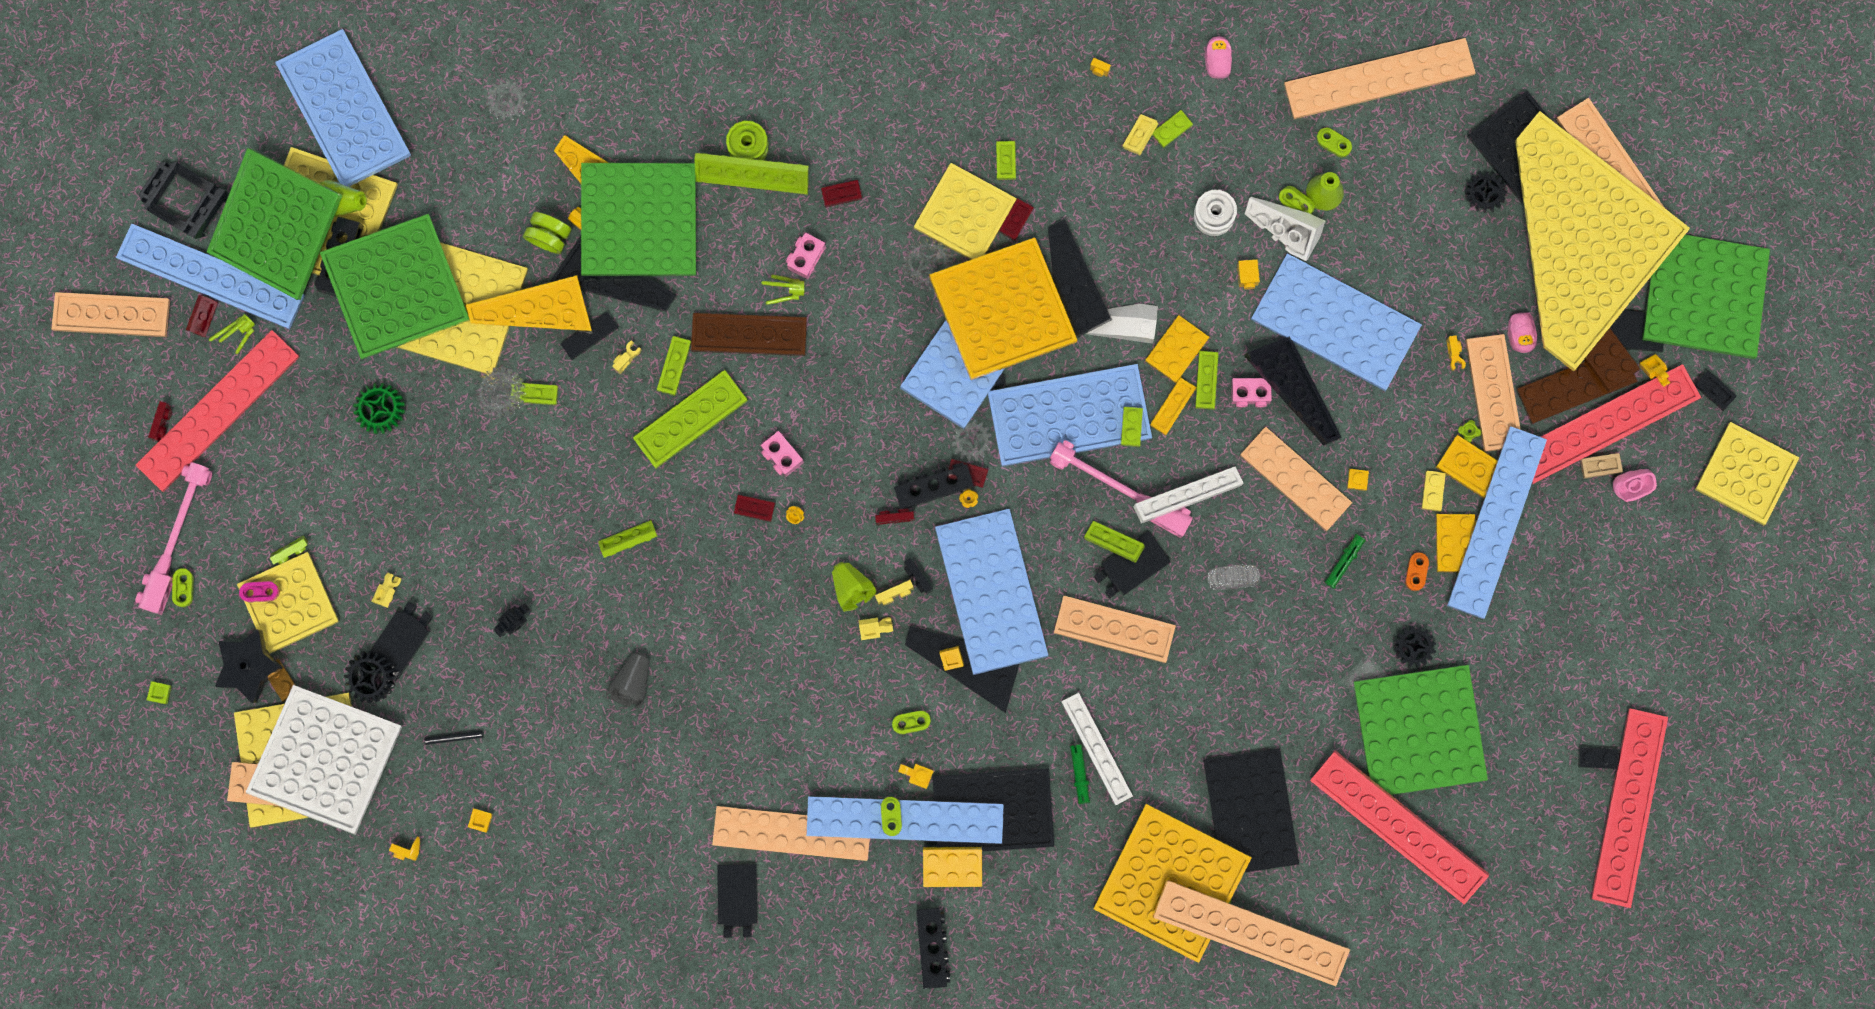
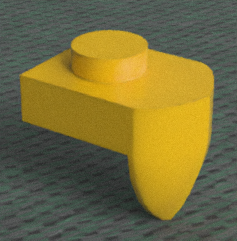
(401, 852)

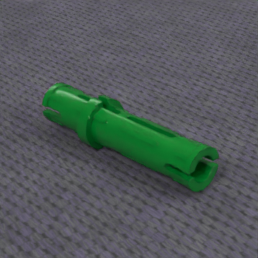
(1345, 560)
(1080, 775)

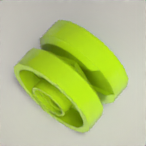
(747, 132)
(547, 232)

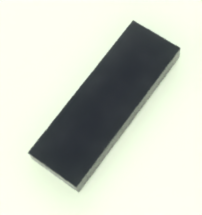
(584, 340)

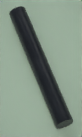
(453, 737)

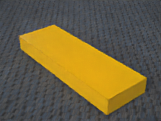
(1173, 406)

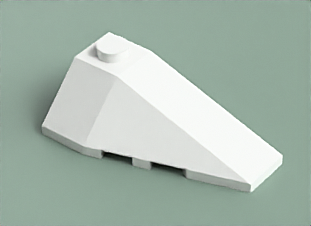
(1291, 226)
(1130, 323)

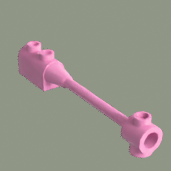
(1173, 522)
(158, 582)

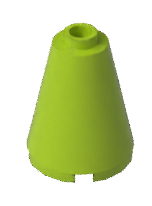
(1325, 191)
(351, 200)

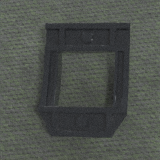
(202, 213)

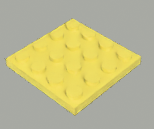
(965, 213)
(1747, 473)
(299, 608)

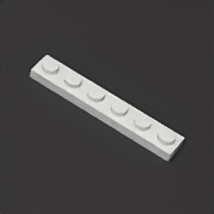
(1188, 494)
(1097, 749)

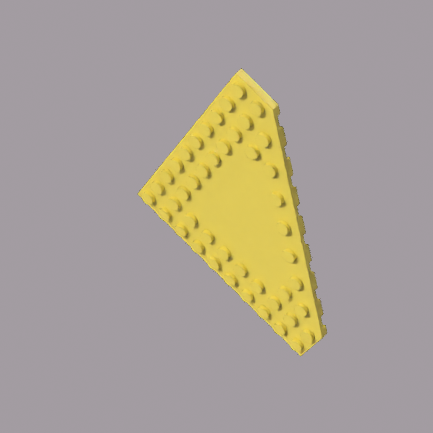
(1588, 238)

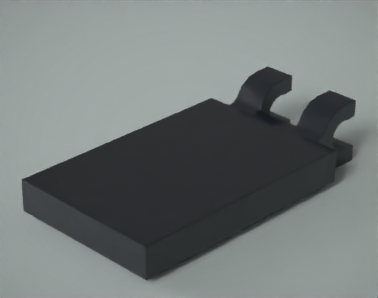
(1629, 331)
(1127, 574)
(402, 638)
(737, 898)

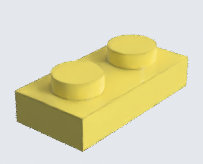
(1140, 134)
(1433, 491)
(887, 596)

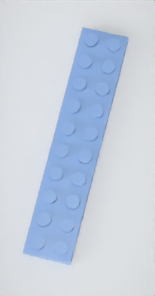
(207, 276)
(1496, 522)
(919, 820)

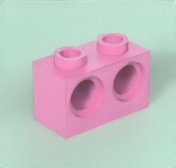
(810, 257)
(1250, 385)
(785, 451)

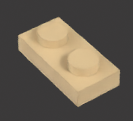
(1601, 465)

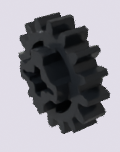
(1493, 192)
(512, 620)
(1412, 655)

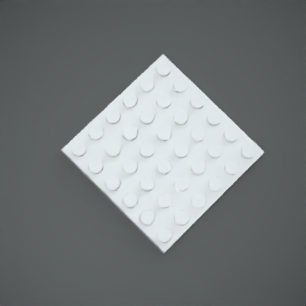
(324, 759)

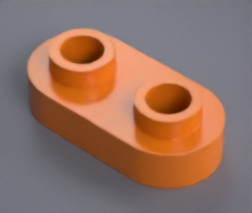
(1417, 571)

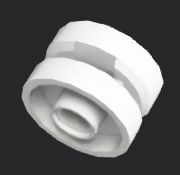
(1218, 202)

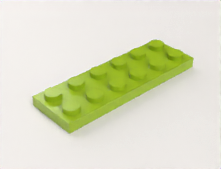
(751, 173)
(690, 419)

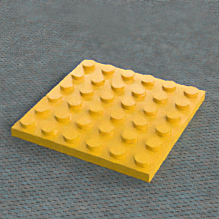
(1003, 308)
(1171, 851)

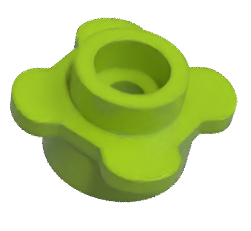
(1470, 425)

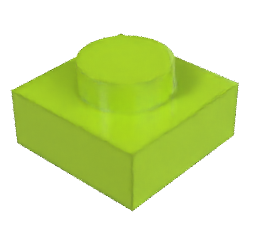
(159, 693)

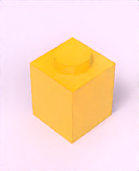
(1248, 274)

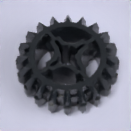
(365, 671)

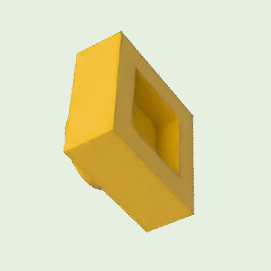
(1099, 67)
(1357, 479)
(951, 658)
(480, 820)

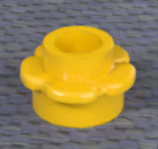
(968, 503)
(794, 515)

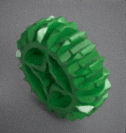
(376, 415)

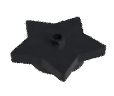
(247, 665)

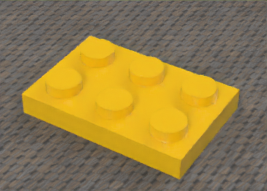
(1177, 349)
(1468, 465)
(1452, 540)
(952, 866)

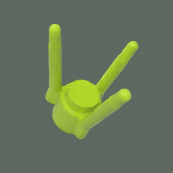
(795, 286)
(243, 324)

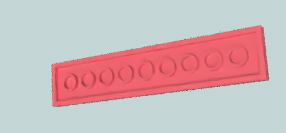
(217, 410)
(1615, 421)
(1629, 808)
(1399, 827)

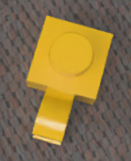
(1454, 348)
(1657, 368)
(918, 776)

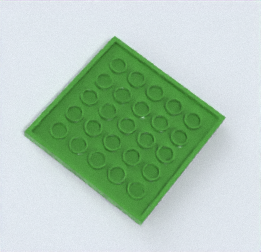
(638, 219)
(274, 223)
(394, 286)
(1708, 297)
(1421, 730)

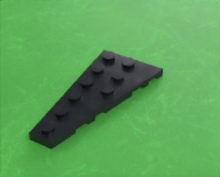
(1074, 282)
(631, 289)
(1288, 376)
(993, 685)

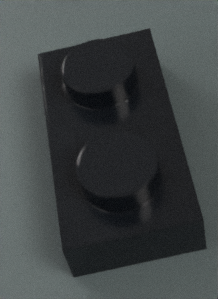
(1715, 390)
(912, 570)
(1598, 758)

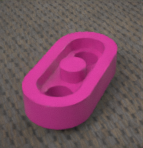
(260, 592)

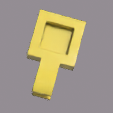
(624, 360)
(385, 592)
(872, 628)

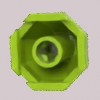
(851, 586)

